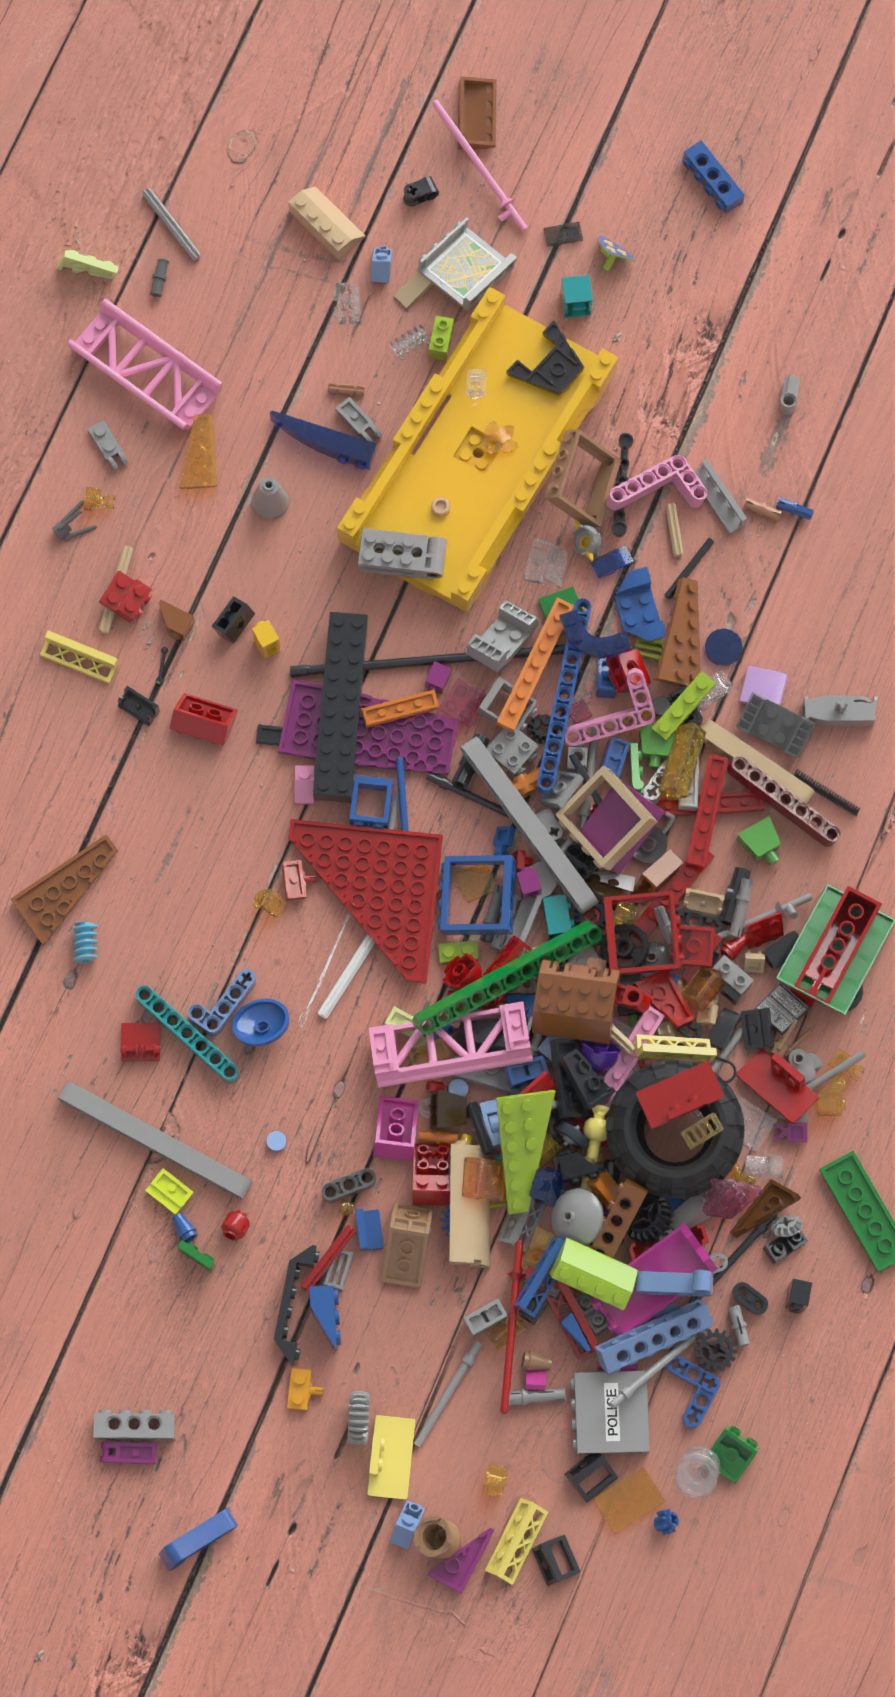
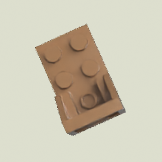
(407, 1244)

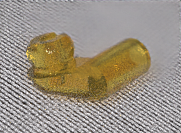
(742, 1177)

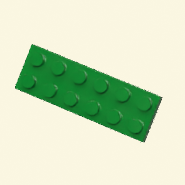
(862, 1208)

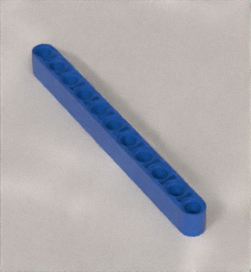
(562, 705)

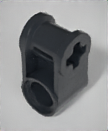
(420, 191)
(581, 861)

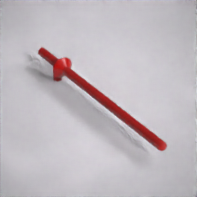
(516, 1277)

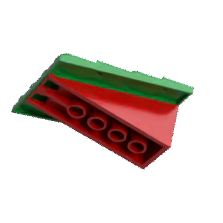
(836, 947)

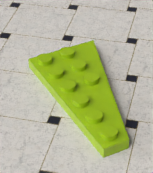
(522, 1133)

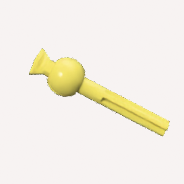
(596, 1132)

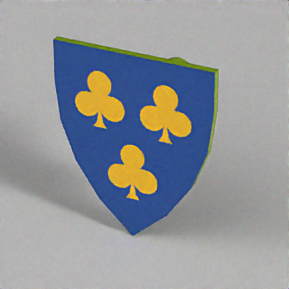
(611, 251)

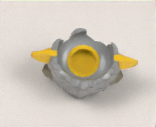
(587, 540)

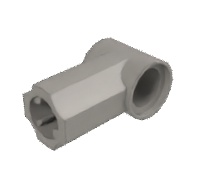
(789, 394)

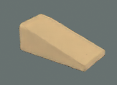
(413, 290)

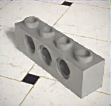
(104, 1417)

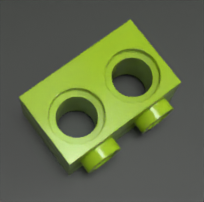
(441, 338)

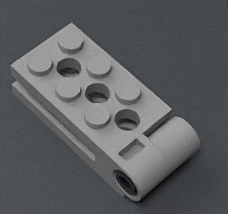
(427, 566)

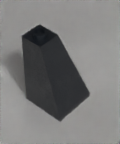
(481, 1030)

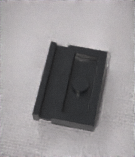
(757, 1028)

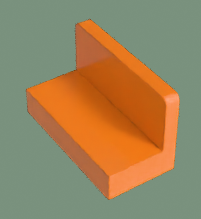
(604, 1188)

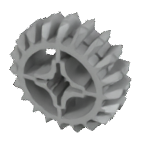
(358, 1417)

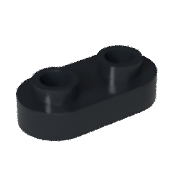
(751, 1296)

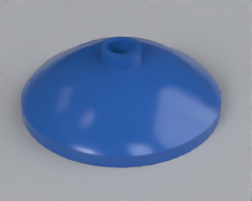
(260, 1022)

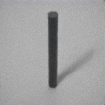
(691, 565)

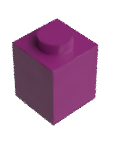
(438, 678)
(528, 882)

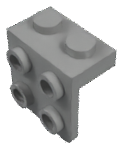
(513, 751)

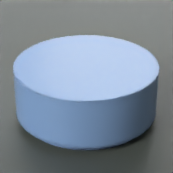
(458, 1087)
(276, 1141)

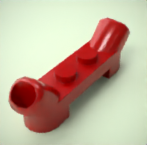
(632, 998)

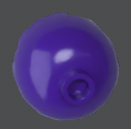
(600, 1055)

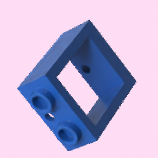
(374, 784)

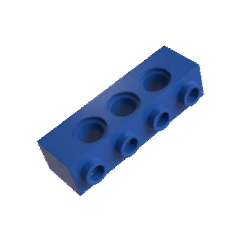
(701, 154)

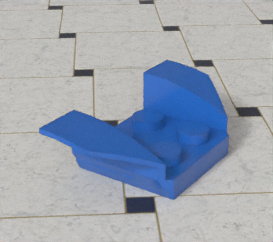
(637, 606)

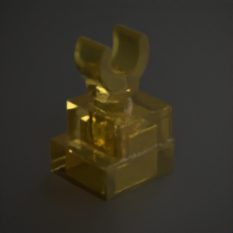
(94, 499)

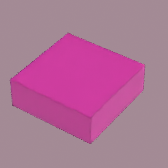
(535, 1380)

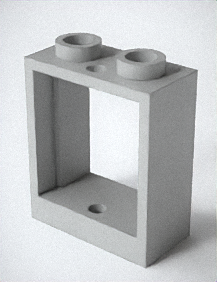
(506, 687)

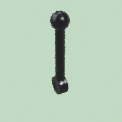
(159, 680)

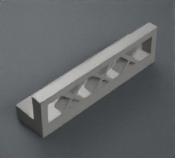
(720, 499)
(525, 918)
(516, 1225)

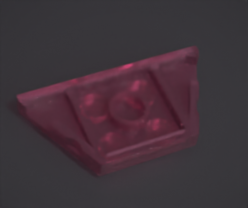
(729, 1198)

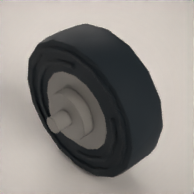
(571, 1135)

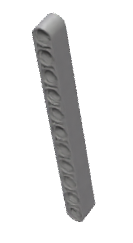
(529, 825)
(155, 1140)

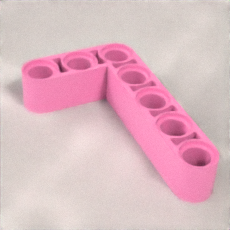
(656, 481)
(617, 718)

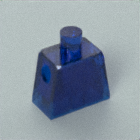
(546, 1186)

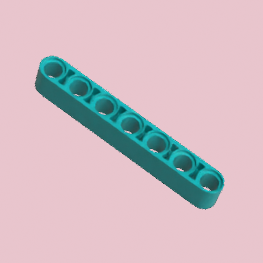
(182, 1026)

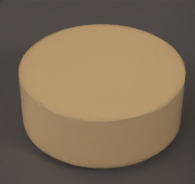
(440, 507)

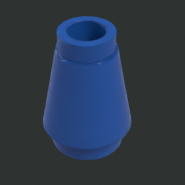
(184, 1228)

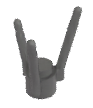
(62, 528)

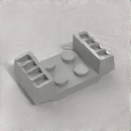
(503, 637)

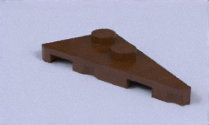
(770, 1202)

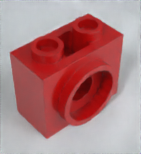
(621, 665)

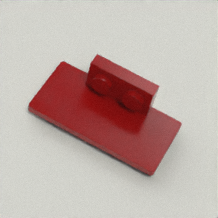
(778, 1084)
(680, 1094)

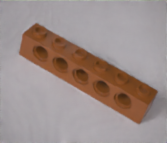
(636, 1195)

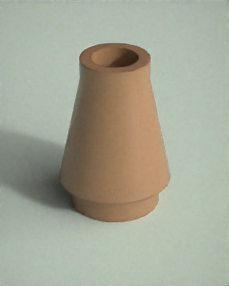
(535, 1361)

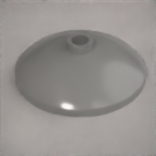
(585, 1216)

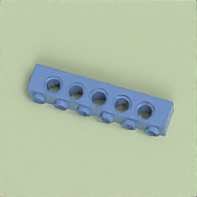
(661, 1326)

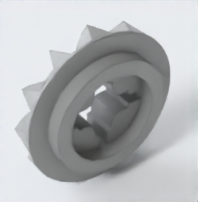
(779, 1226)

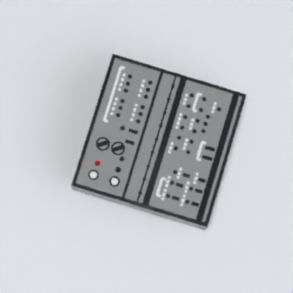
(783, 1007)

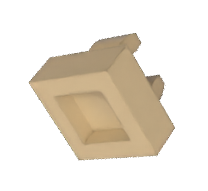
(754, 962)
(664, 1029)

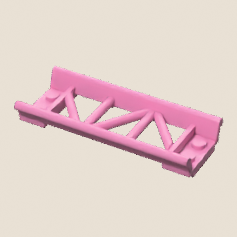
(104, 327)
(387, 1062)

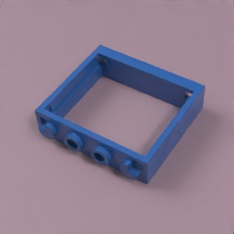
(506, 925)

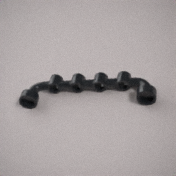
(625, 442)

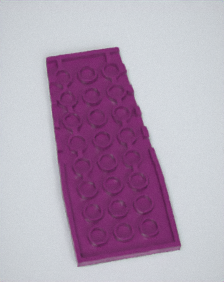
(422, 739)

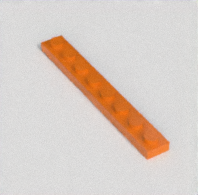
(533, 667)

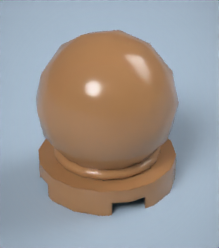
(437, 1538)

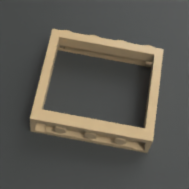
(632, 837)

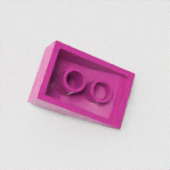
(396, 1128)

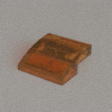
(483, 1179)

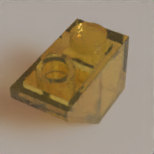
(830, 1098)
(537, 1247)

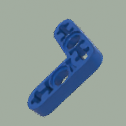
(701, 1391)

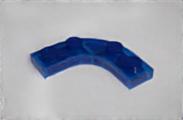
(591, 645)

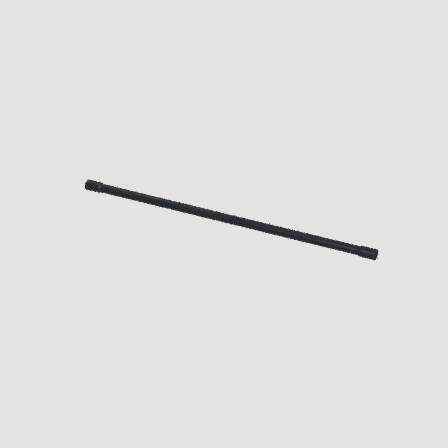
(305, 670)

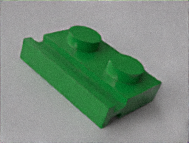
(203, 1260)

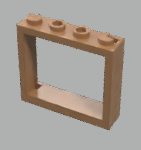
(603, 484)

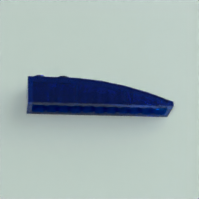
(328, 441)

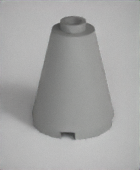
(270, 499)

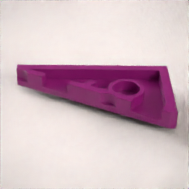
(458, 1569)

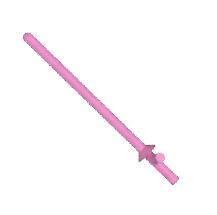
(505, 202)

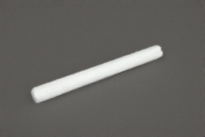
(346, 977)

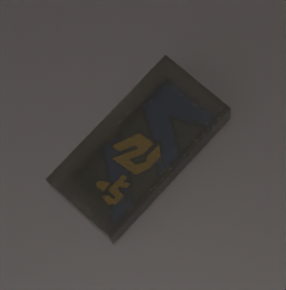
(563, 234)

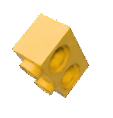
(266, 639)

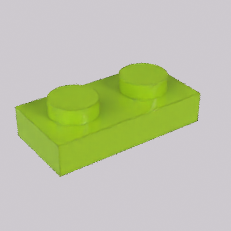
(448, 951)

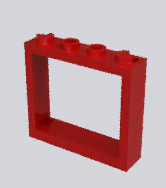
(674, 923)

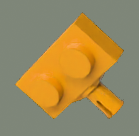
(301, 1389)

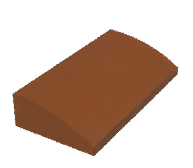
(477, 111)

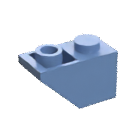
(381, 264)
(406, 1524)

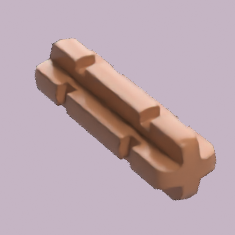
(346, 389)

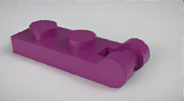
(129, 1452)

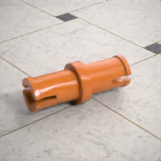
(438, 1136)

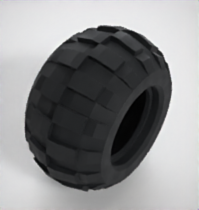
(665, 1178)

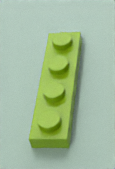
(684, 706)

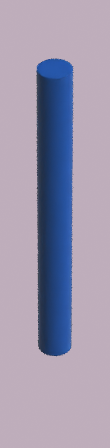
(402, 794)

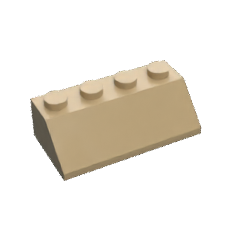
(325, 221)

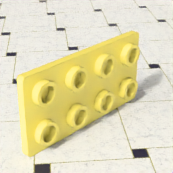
(391, 1457)

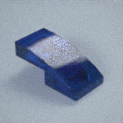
(612, 561)

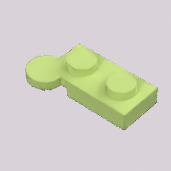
(399, 1017)

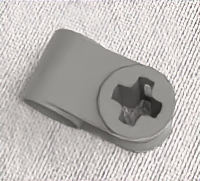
(550, 823)

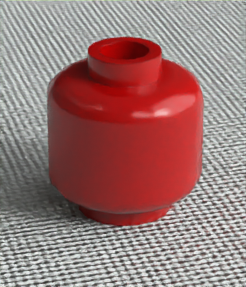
(235, 1225)

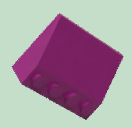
(613, 821)

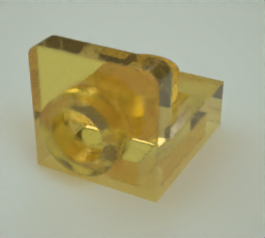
(269, 902)

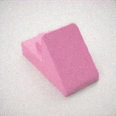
(304, 784)

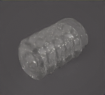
(409, 342)

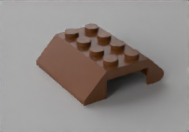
(575, 1002)

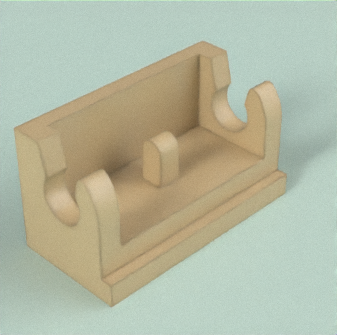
(703, 902)

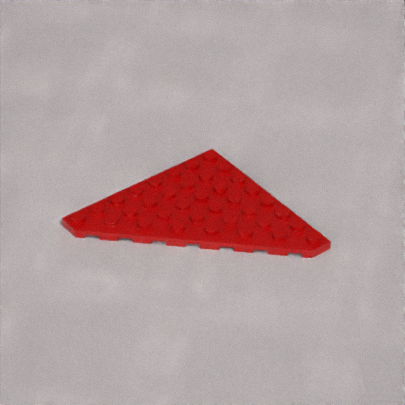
(383, 882)

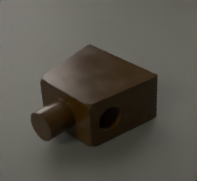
(447, 1110)

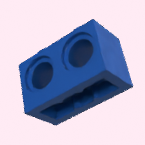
(525, 1073)

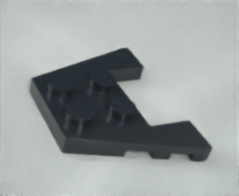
(556, 369)

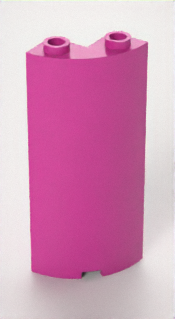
(675, 1253)

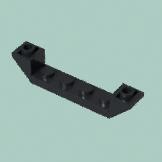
(306, 1258)

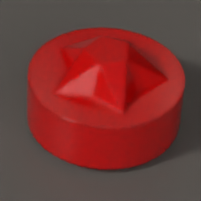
(432, 1085)

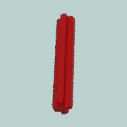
(328, 1258)

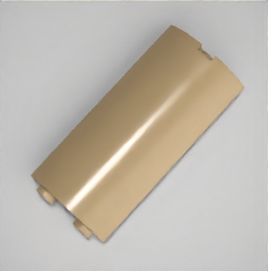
(468, 1217)

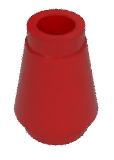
(733, 947)

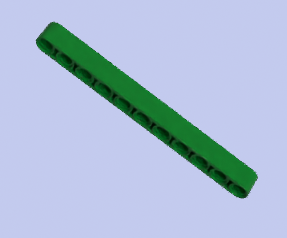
(498, 978)

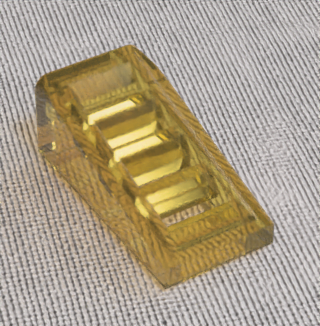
(687, 1139)

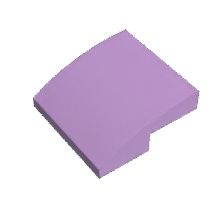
(765, 683)

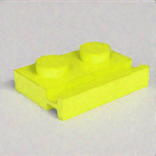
(169, 1191)

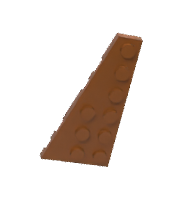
(681, 641)
(55, 895)

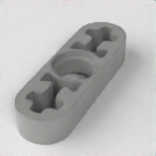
(648, 790)

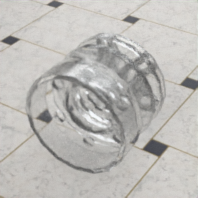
(693, 1481)

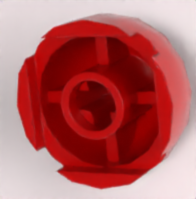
(462, 972)

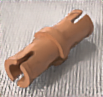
(762, 509)

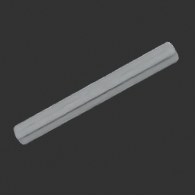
(171, 224)

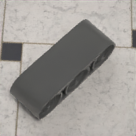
(355, 1178)

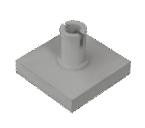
(564, 788)

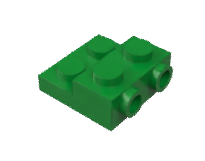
(734, 1452)

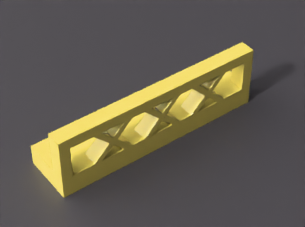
(79, 650)
(673, 1052)
(514, 1538)

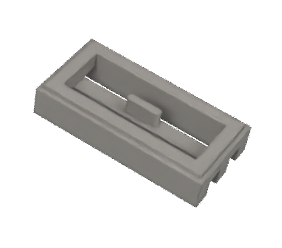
(340, 1287)

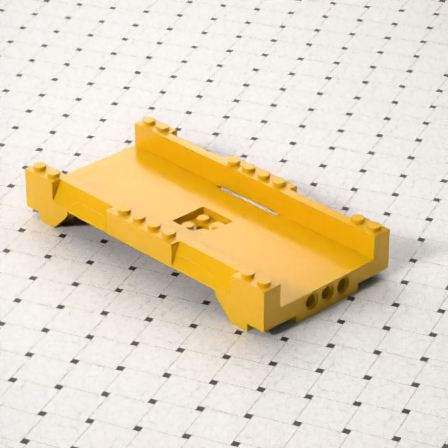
(486, 492)

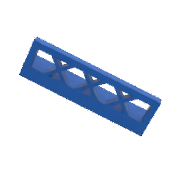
(537, 1277)

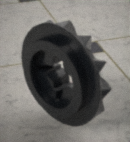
(537, 735)

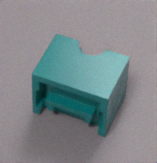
(576, 296)

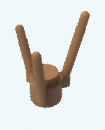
(781, 1046)

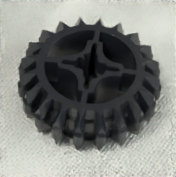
(651, 1219)

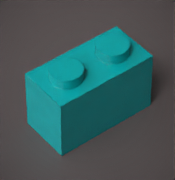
(556, 915)

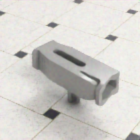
(840, 710)

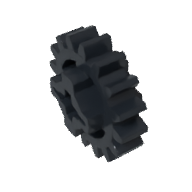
(706, 1345)

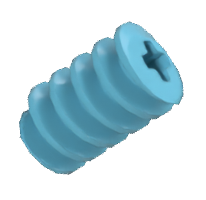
(84, 939)

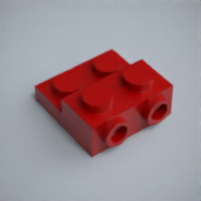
(126, 596)
(696, 945)

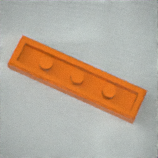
(400, 708)

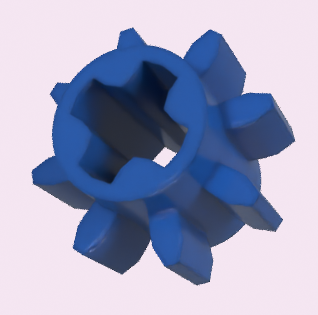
(666, 1521)

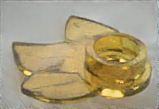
(501, 437)

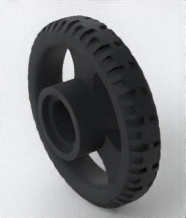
(624, 931)

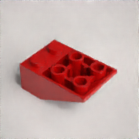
(431, 1174)

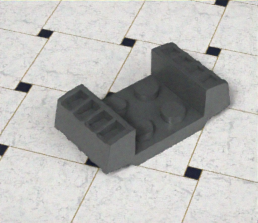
(776, 725)

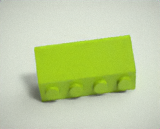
(594, 1273)

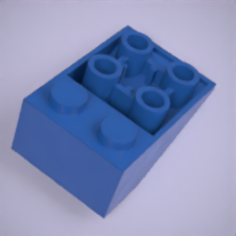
(323, 1303)

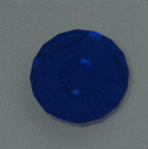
(723, 647)

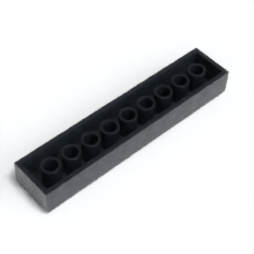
(340, 707)

